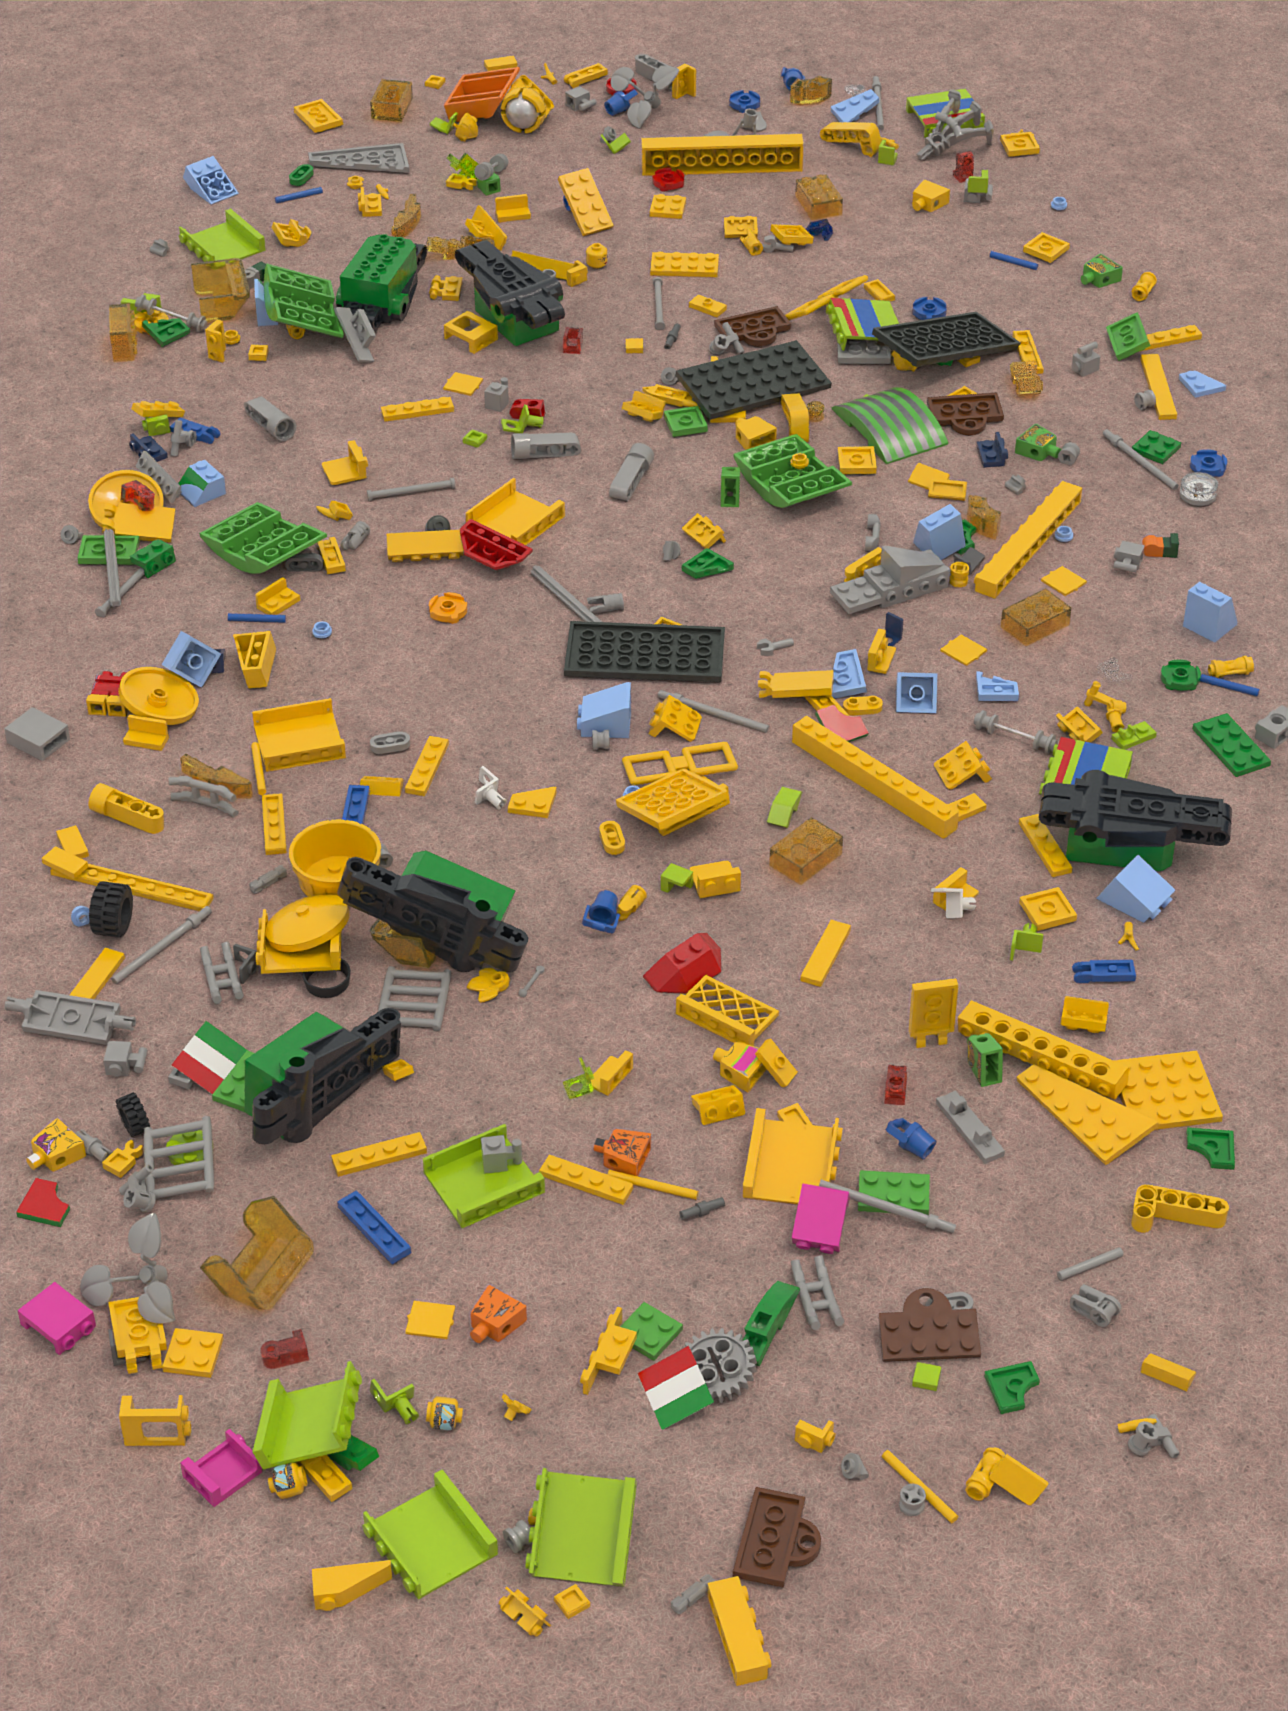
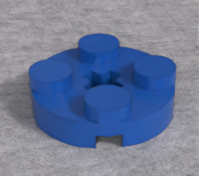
(742, 101)
(929, 309)
(1209, 462)

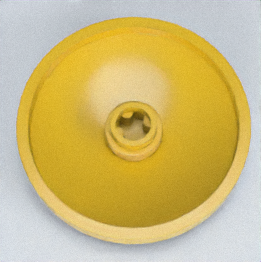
(109, 491)
(158, 695)
(307, 922)

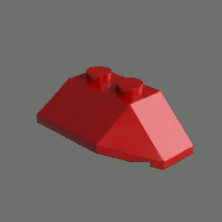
(491, 546)
(685, 965)

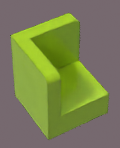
(886, 154)
(978, 184)
(676, 875)

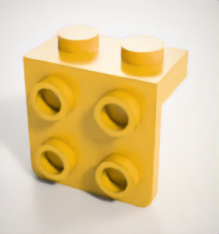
(347, 468)
(676, 717)
(962, 764)
(716, 879)

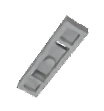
(970, 1127)

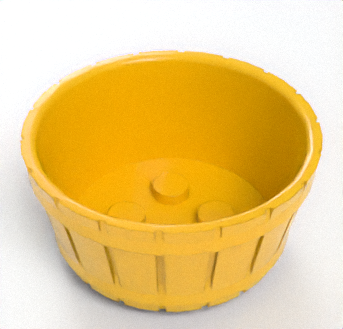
(323, 849)

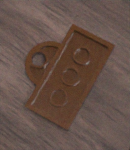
(756, 327)
(966, 411)
(929, 1331)
(774, 1538)

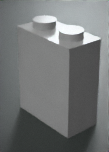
(37, 733)

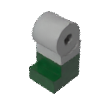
(255, 272)

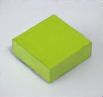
(474, 438)
(926, 1376)

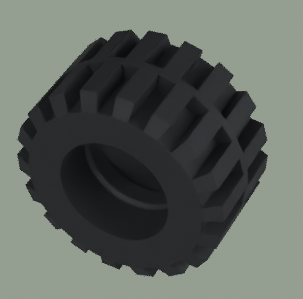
(110, 909)

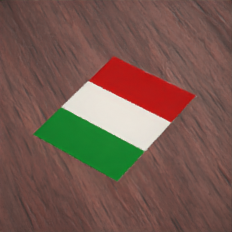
(209, 1057)
(675, 1387)

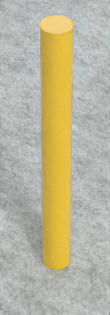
(258, 768)
(656, 1185)
(911, 1478)

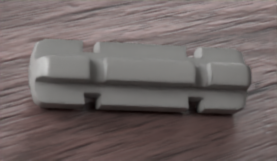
(268, 879)
(691, 1594)

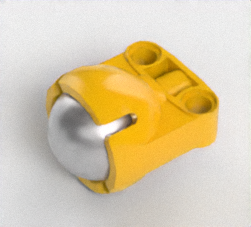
(525, 106)

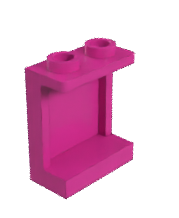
(820, 1218)
(57, 1317)
(222, 1469)

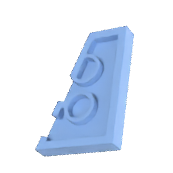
(853, 107)
(847, 675)

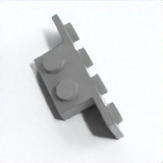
(358, 332)
(168, 485)

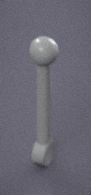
(539, 970)

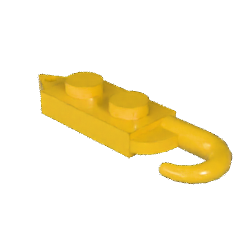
(670, 395)

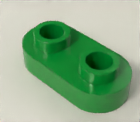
(301, 174)

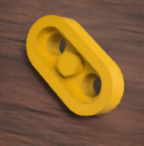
(863, 705)
(612, 837)

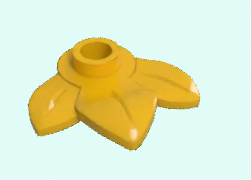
(489, 983)

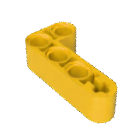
(857, 132)
(796, 415)
(1176, 1206)

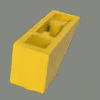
(342, 1584)

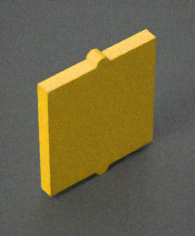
(463, 384)
(1063, 581)
(963, 650)
(430, 1319)

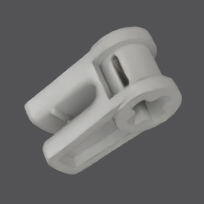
(1095, 1305)

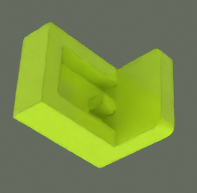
(156, 425)

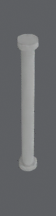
(659, 324)
(411, 489)
(102, 611)

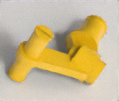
(1114, 707)

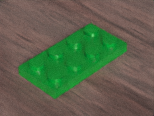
(1231, 745)

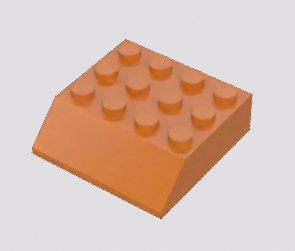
(480, 93)

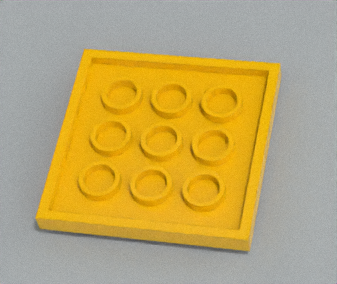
(672, 799)
(1170, 1090)

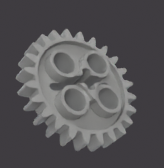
(738, 1357)

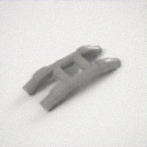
(195, 796)
(228, 966)
(823, 1284)

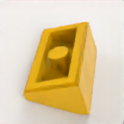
(922, 474)
(383, 785)
(1168, 1372)
(1018, 1479)

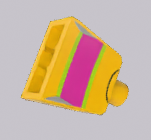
(740, 1065)

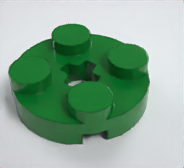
(1189, 679)

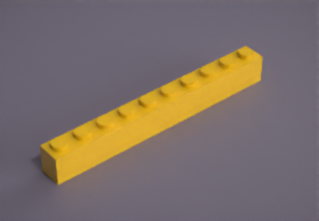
(1027, 539)
(875, 777)

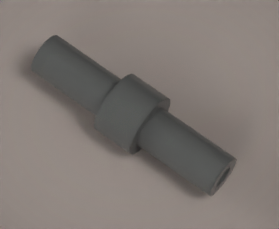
(672, 336)
(702, 1208)

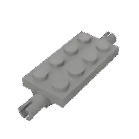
(70, 1016)

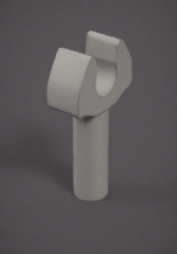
(775, 245)
(767, 647)

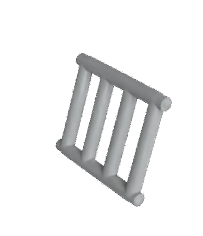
(441, 992)
(206, 1164)

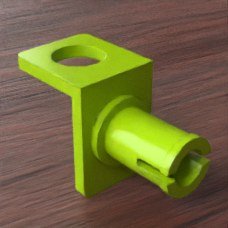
(524, 420)
(1026, 940)
(397, 1400)

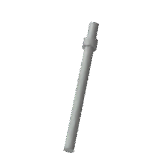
(876, 87)
(1117, 441)
(716, 712)
(191, 922)
(930, 1220)

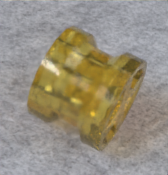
(815, 411)

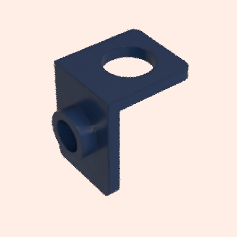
(893, 628)

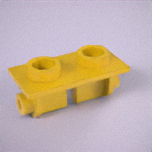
(516, 1604)

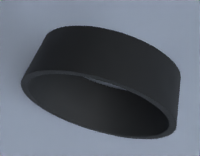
(332, 991)

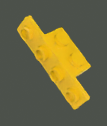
(484, 226)
(612, 1350)

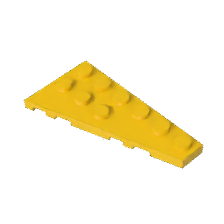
(1093, 1119)

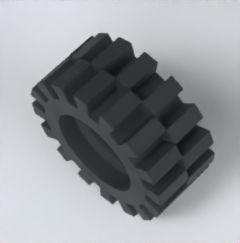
(132, 1114)

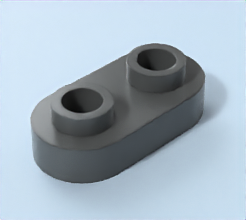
(305, 562)

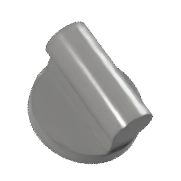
(609, 133)
(159, 247)
(668, 376)
(1016, 484)
(70, 534)
(671, 550)
(853, 1467)

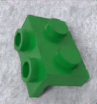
(154, 557)

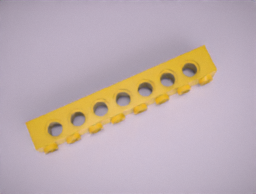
(1045, 1050)

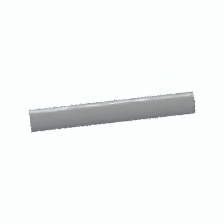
(1090, 1263)

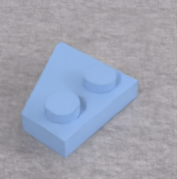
(1200, 384)
(996, 689)

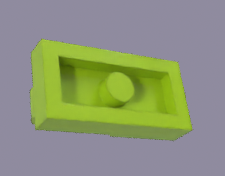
(1133, 735)

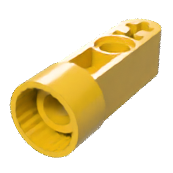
(126, 808)

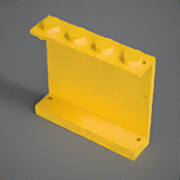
(516, 513)
(298, 735)
(319, 958)
(786, 1156)

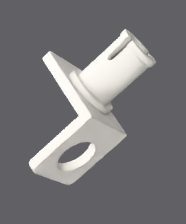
(489, 790)
(956, 902)

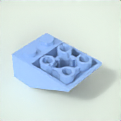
(209, 180)

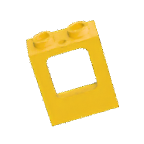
(477, 338)
(132, 1419)

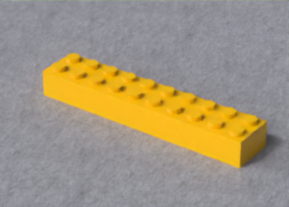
(723, 154)

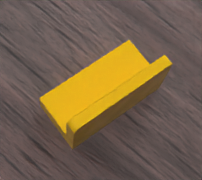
(512, 208)
(146, 733)
(955, 880)
(612, 1072)

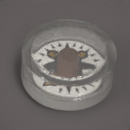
(1198, 488)

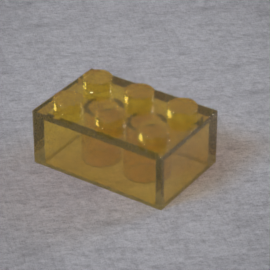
(391, 100)
(819, 197)
(122, 332)
(1036, 617)
(806, 851)

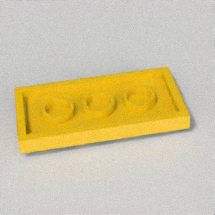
(585, 202)
(684, 264)

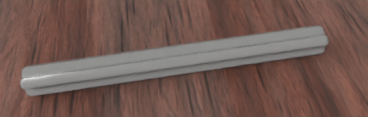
(112, 568)
(563, 595)

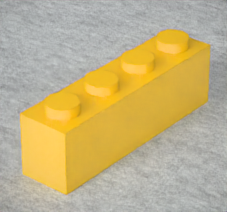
(424, 545)
(737, 1630)

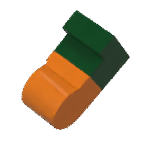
(1161, 546)

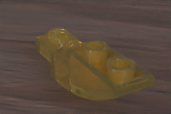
(408, 218)
(448, 246)
(221, 776)

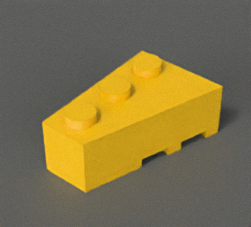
(256, 657)

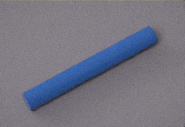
(297, 195)
(1013, 260)
(257, 618)
(1229, 685)

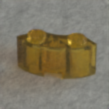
(811, 90)
(1026, 378)
(983, 516)

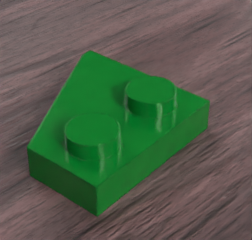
(166, 330)
(707, 564)

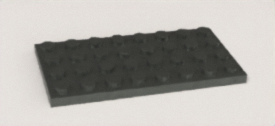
(945, 338)
(752, 379)
(645, 651)

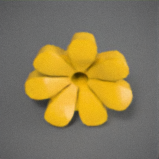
(514, 1407)

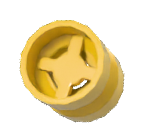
(959, 574)

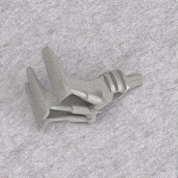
(947, 137)

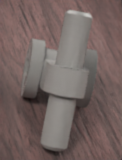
(721, 341)
(181, 436)
(135, 1191)
(1152, 1435)

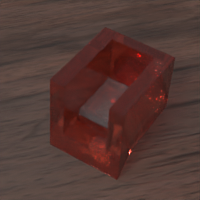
(572, 340)

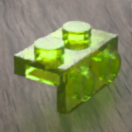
(464, 164)

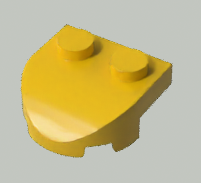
(291, 234)

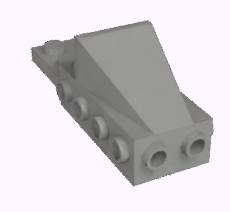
(899, 578)

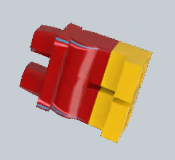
(106, 694)

